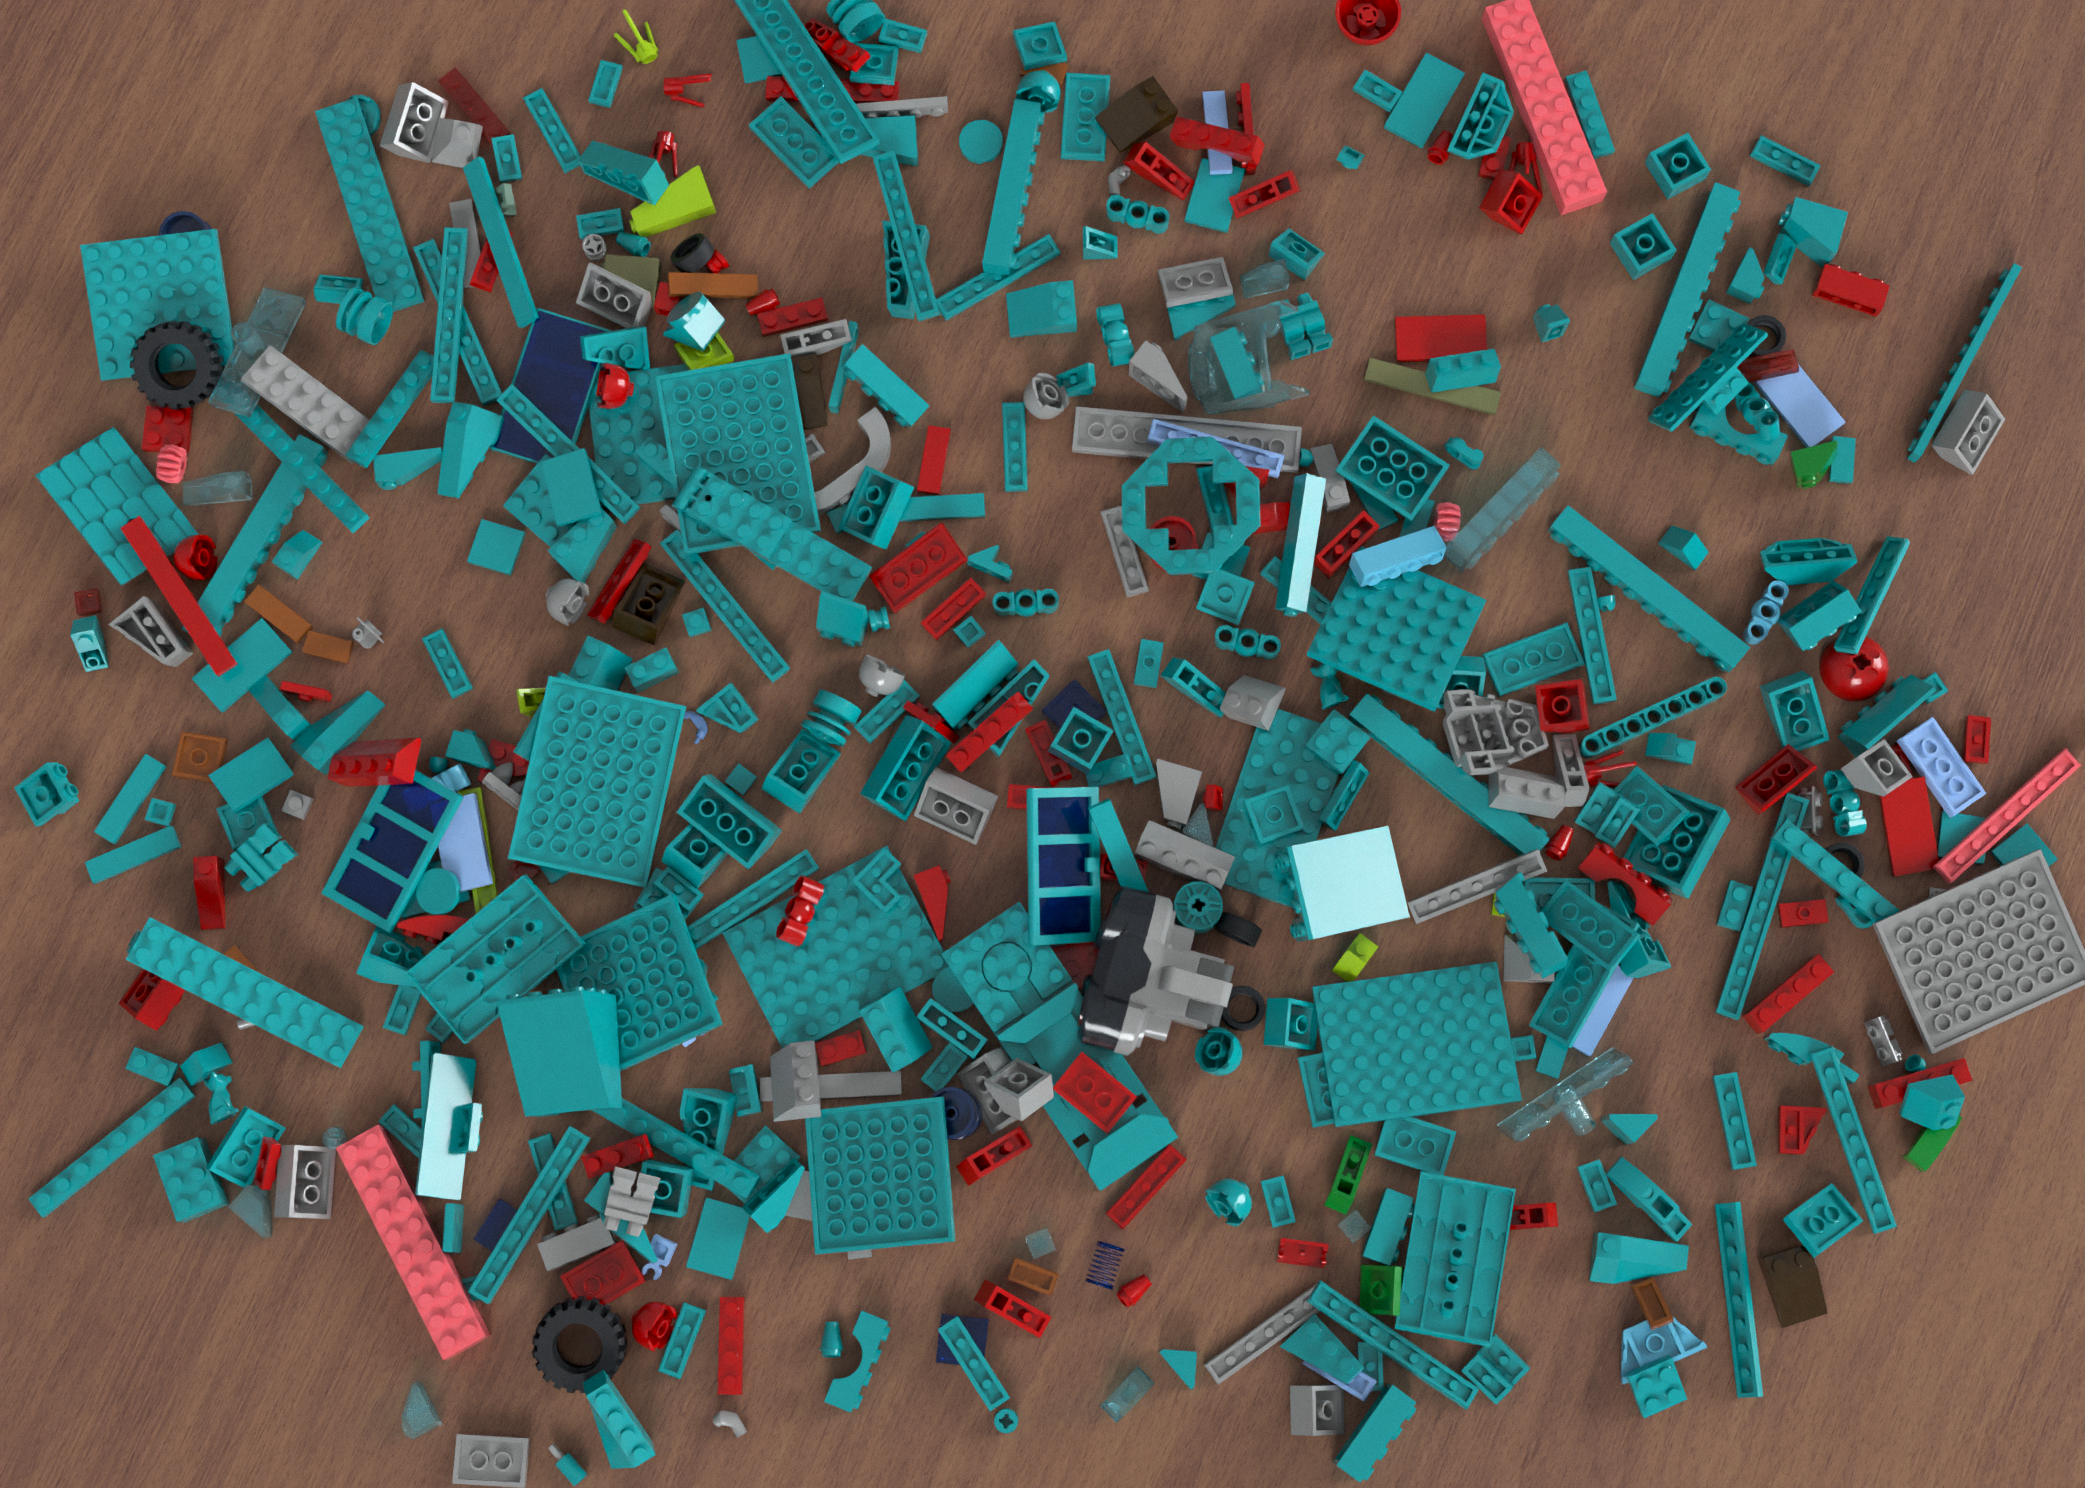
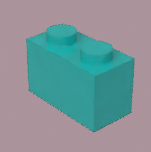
(651, 670)

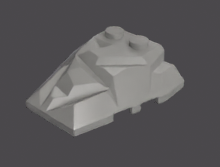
(1490, 732)

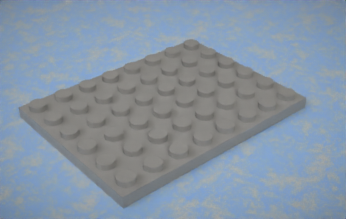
(1983, 951)

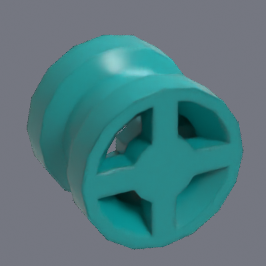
(879, 619)
(1008, 1418)

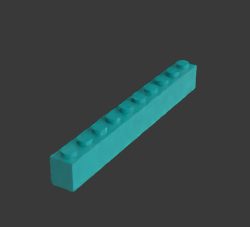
(1687, 290)
(256, 539)
(1648, 589)
(1442, 774)

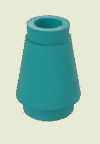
(634, 244)
(831, 1340)

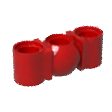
(799, 911)

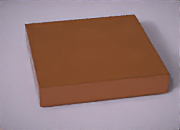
(198, 756)

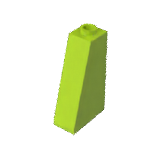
(681, 203)

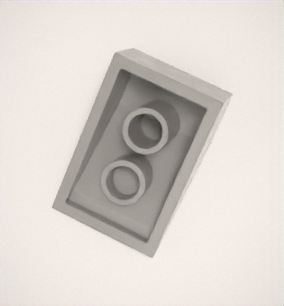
(1154, 372)

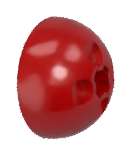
(1353, 15)
(1847, 675)

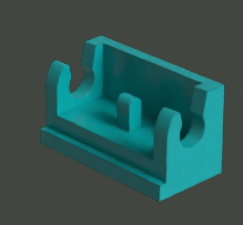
(746, 1087)

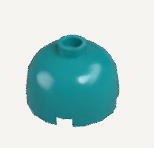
(1041, 88)
(1218, 1052)
(1230, 1200)

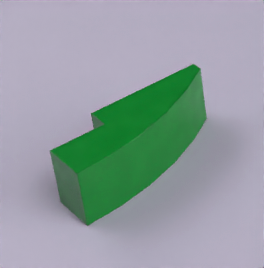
(1928, 1146)

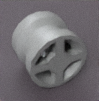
(591, 243)

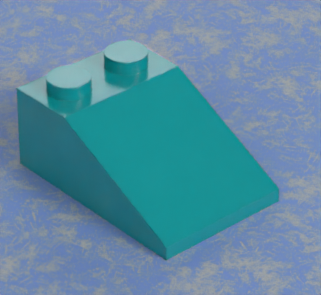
(1042, 310)
(842, 619)
(1795, 711)
(800, 771)
(693, 856)

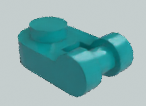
(1459, 450)
(1856, 916)

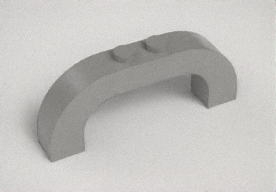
(842, 489)

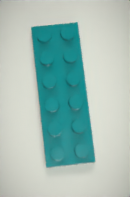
(1573, 994)

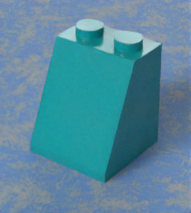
(1813, 228)

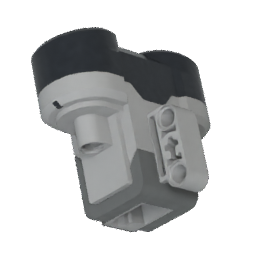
(1148, 976)

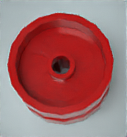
(1179, 532)

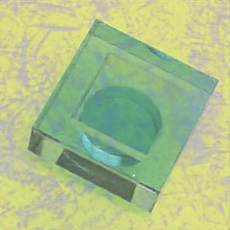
(1354, 1226)
(1040, 1243)

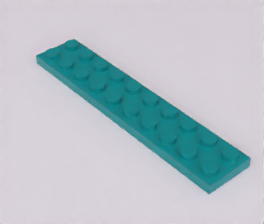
(810, 77)
(369, 204)
(244, 992)

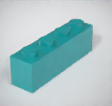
(884, 386)

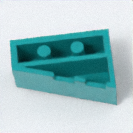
(583, 545)

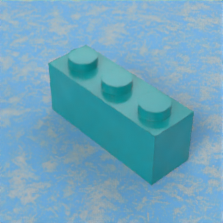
(1237, 363)
(1462, 370)
(952, 1029)
(1388, 1227)

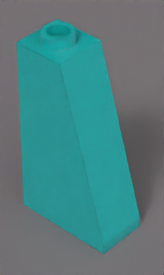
(897, 135)

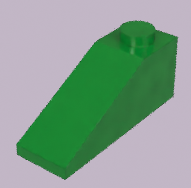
(1348, 1175)

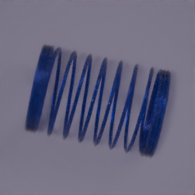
(1102, 1244)

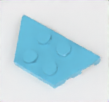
(1643, 1345)

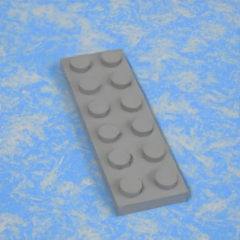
(305, 401)

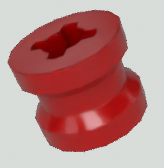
(716, 263)

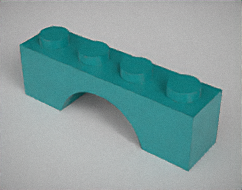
(1718, 428)
(846, 1391)

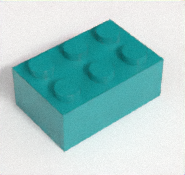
(188, 1182)

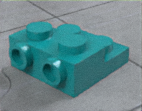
(47, 793)

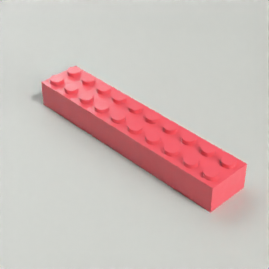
(1544, 105)
(413, 1242)

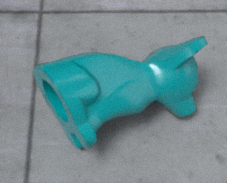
(1330, 688)
(219, 1104)

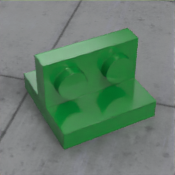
(1381, 1289)

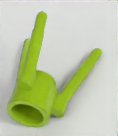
(645, 51)

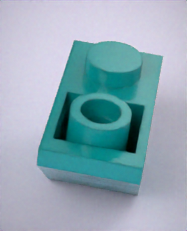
(90, 643)

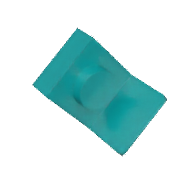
(1078, 380)
(985, 562)
(1670, 748)

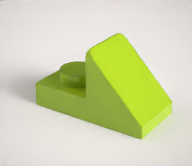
(530, 700)
(1355, 958)

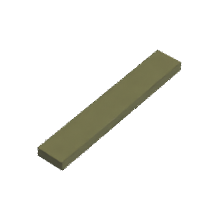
(1415, 382)

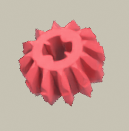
(171, 463)
(1447, 520)

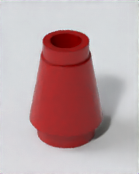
(1438, 150)
(763, 302)
(1559, 843)
(1132, 1291)

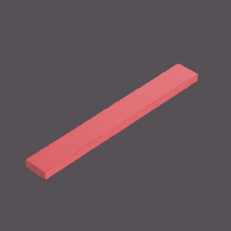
(2006, 816)

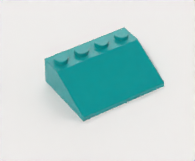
(1392, 468)
(1685, 851)

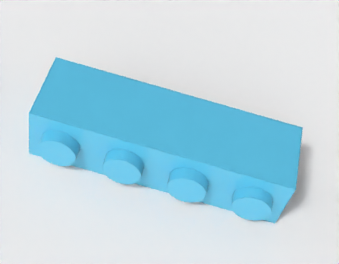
(1397, 556)

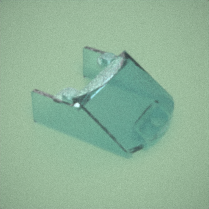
(1207, 373)

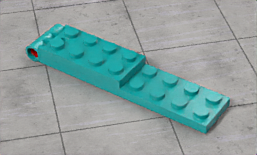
(770, 535)

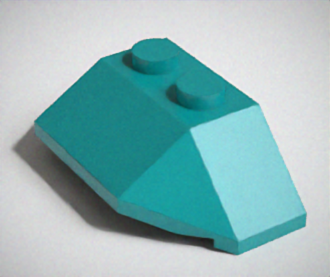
(1483, 120)
(1807, 560)

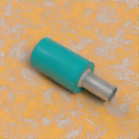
(568, 1465)

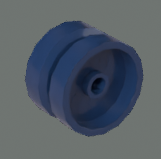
(182, 222)
(967, 1112)

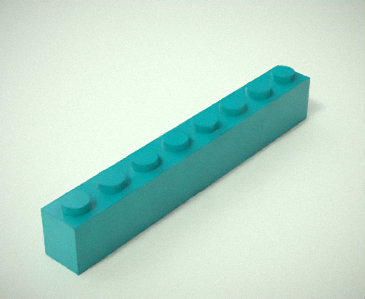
(1012, 187)

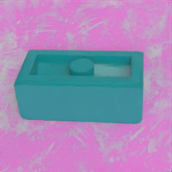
(334, 288)

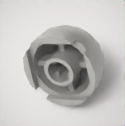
(1044, 397)
(566, 600)
(879, 677)

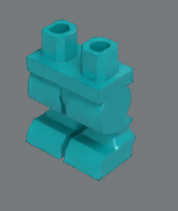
(1307, 320)
(254, 861)

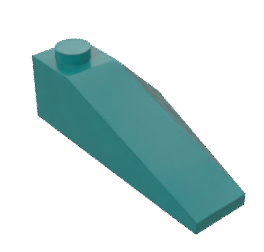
(466, 440)
(337, 730)
(1646, 955)
(708, 1119)

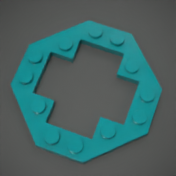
(1226, 537)

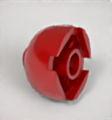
(613, 386)
(195, 557)
(652, 1324)

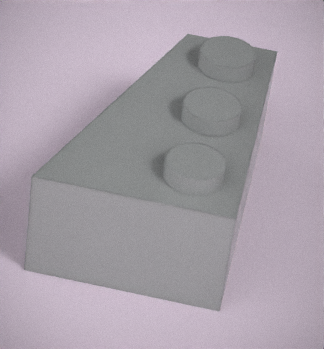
(153, 631)

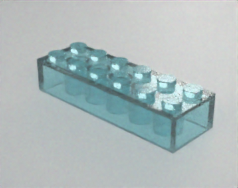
(1500, 511)

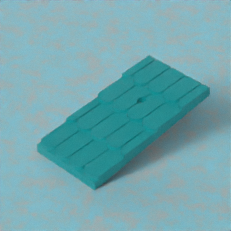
(103, 490)
(483, 966)
(1460, 1238)

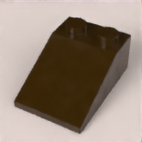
(1137, 115)
(809, 391)
(648, 604)
(1793, 1285)

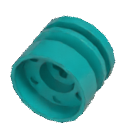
(856, 18)
(362, 316)
(832, 715)
(1188, 917)

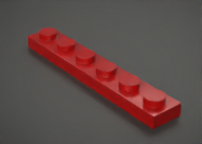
(859, 92)

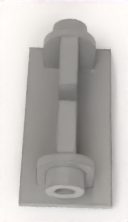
(366, 634)
(1812, 820)
(1886, 1050)

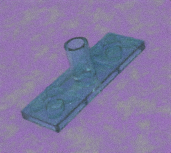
(267, 325)
(1566, 1098)

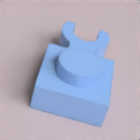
(664, 1251)

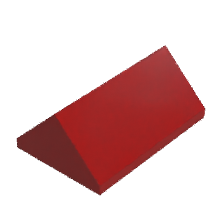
(1775, 778)

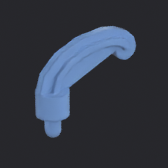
(699, 723)

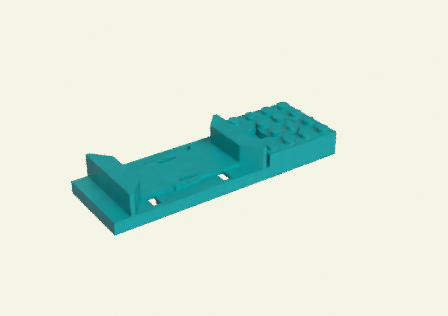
(1035, 1018)

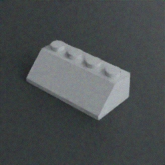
(1183, 856)

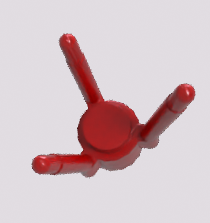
(675, 86)
(664, 144)
(1525, 155)
(1594, 771)

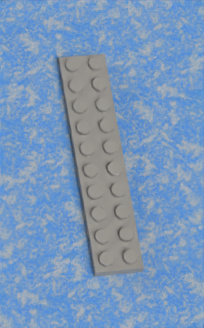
(1126, 434)

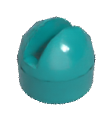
(1305, 458)
(1606, 603)
(438, 764)
(1915, 1063)

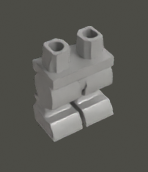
(629, 1207)

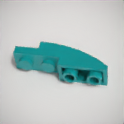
(1798, 1049)
(1649, 1197)

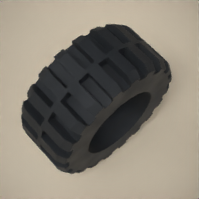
(147, 370)
(584, 1312)

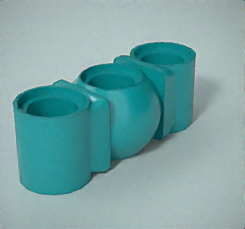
(1128, 208)
(1115, 334)
(1758, 412)
(1015, 607)
(1256, 649)
(1845, 804)

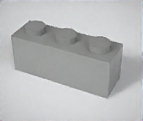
(575, 1243)

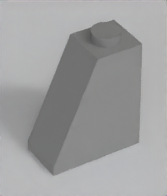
(1176, 791)

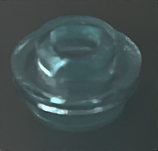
(334, 1137)

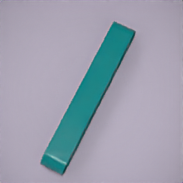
(1663, 715)

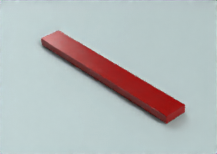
(179, 596)

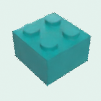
(1677, 166)
(1643, 246)
(1080, 740)
(673, 1189)

